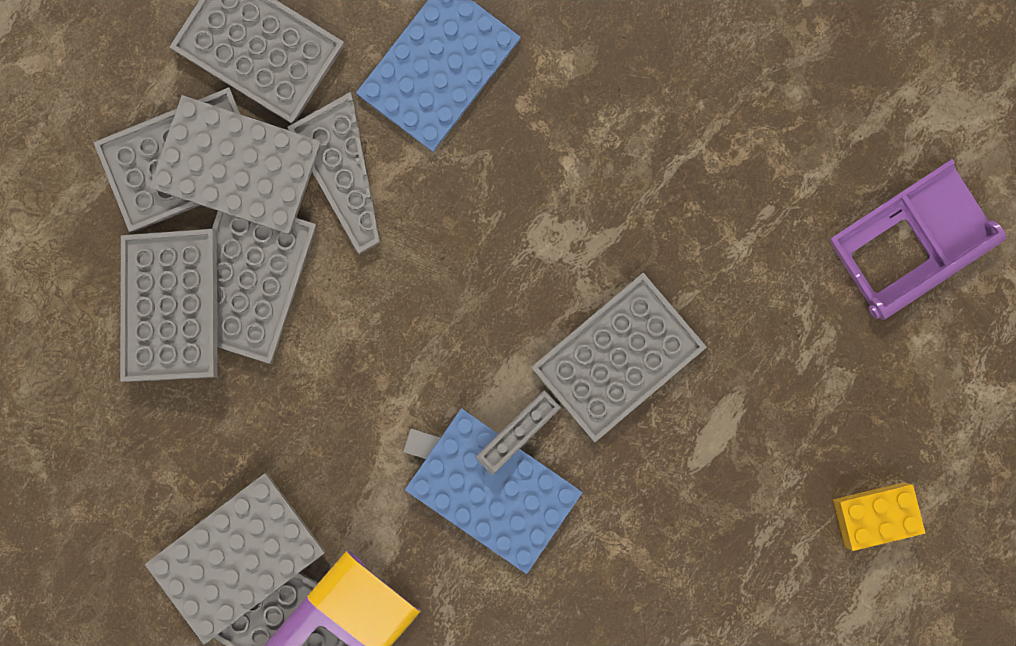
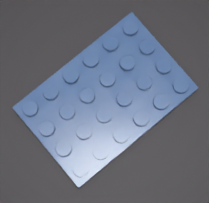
(438, 68)
(506, 511)

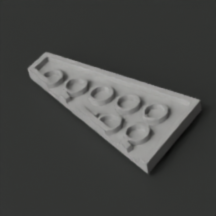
(342, 168)

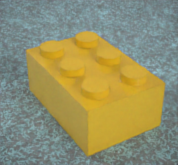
(879, 516)

